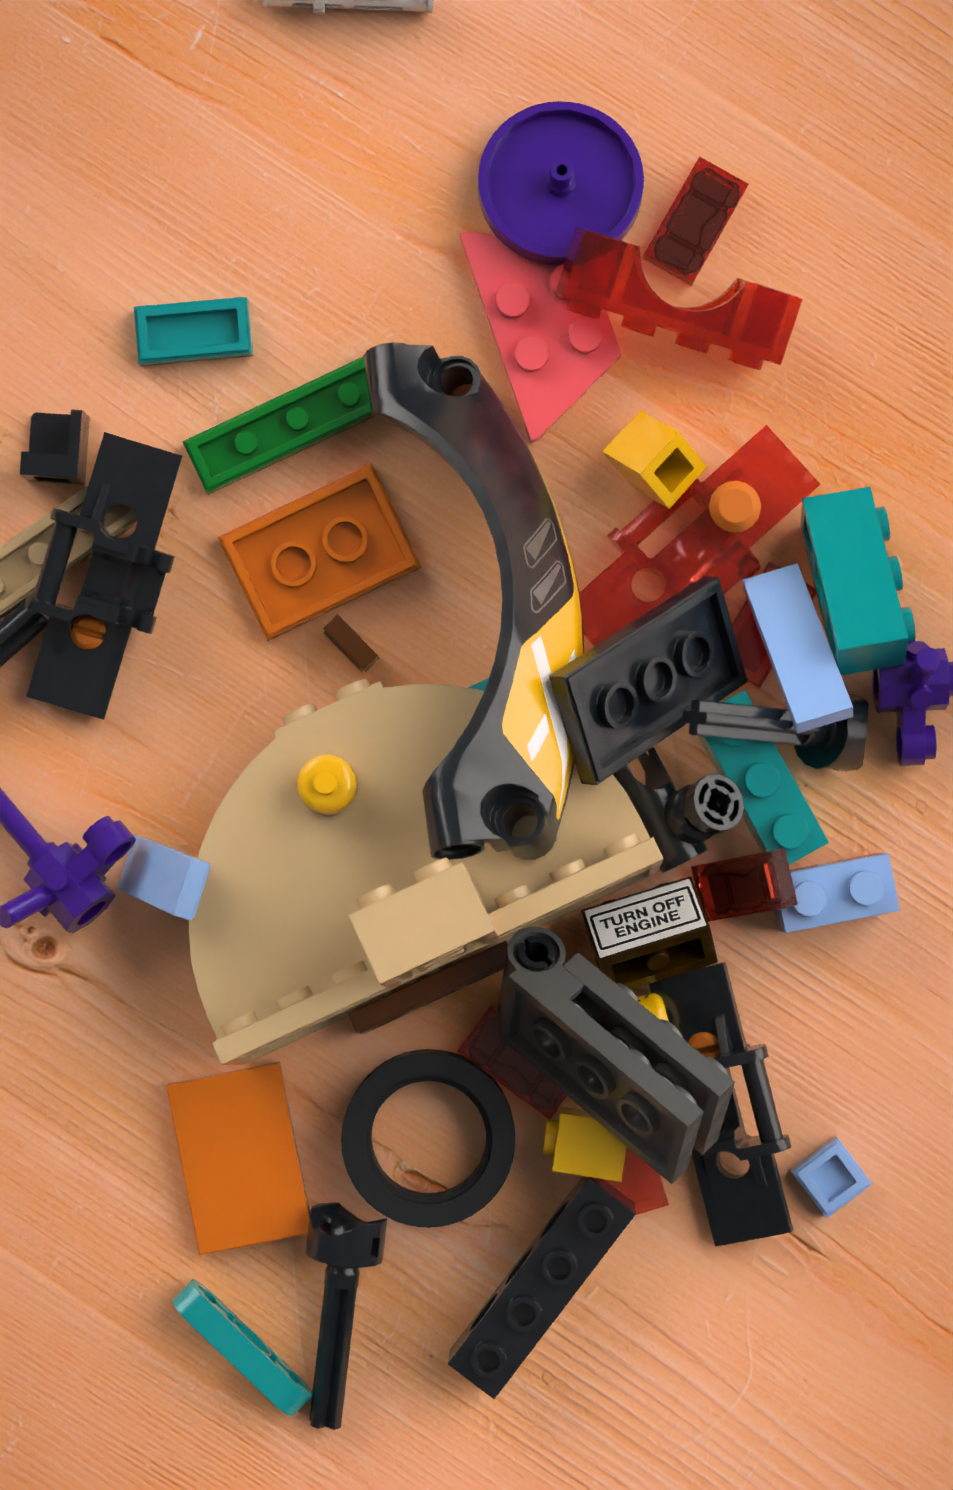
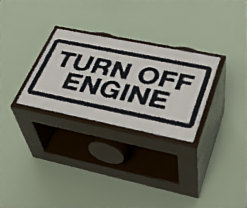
(651, 934)

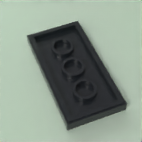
(642, 678)

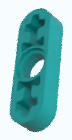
(242, 1347)

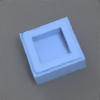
(831, 1177)

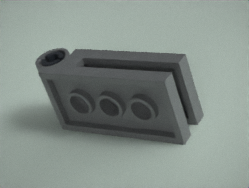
(610, 1053)

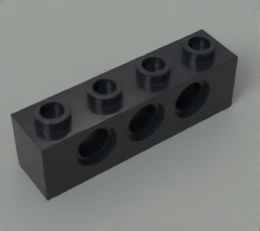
(541, 1284)

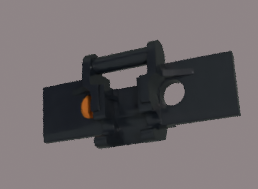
(121, 585)
(751, 1203)

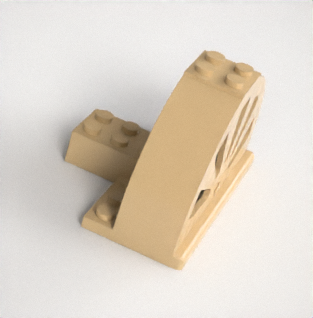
(350, 906)

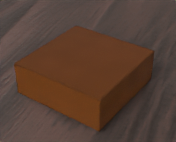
(350, 644)

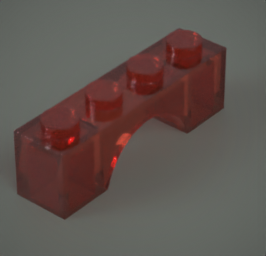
(610, 277)

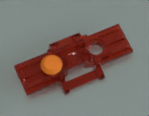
(739, 508)

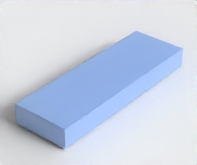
(797, 648)
(164, 877)

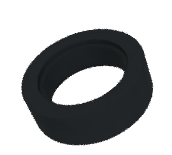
(428, 1208)

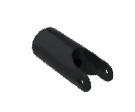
(650, 805)

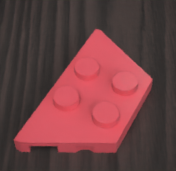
(543, 346)

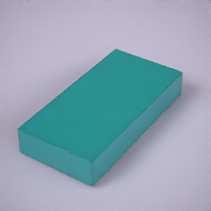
(193, 331)

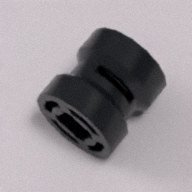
(704, 808)

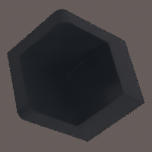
(57, 448)

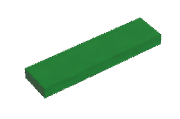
(281, 427)

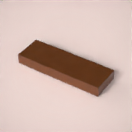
(429, 989)

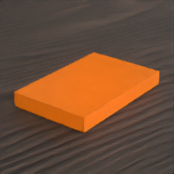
(319, 552)
(239, 1158)

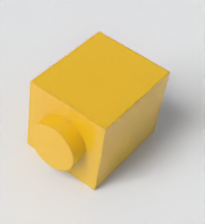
(655, 459)
(583, 1146)

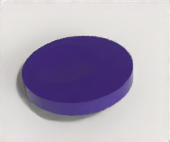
(555, 172)

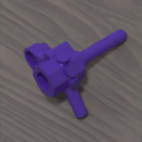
(910, 691)
(64, 877)

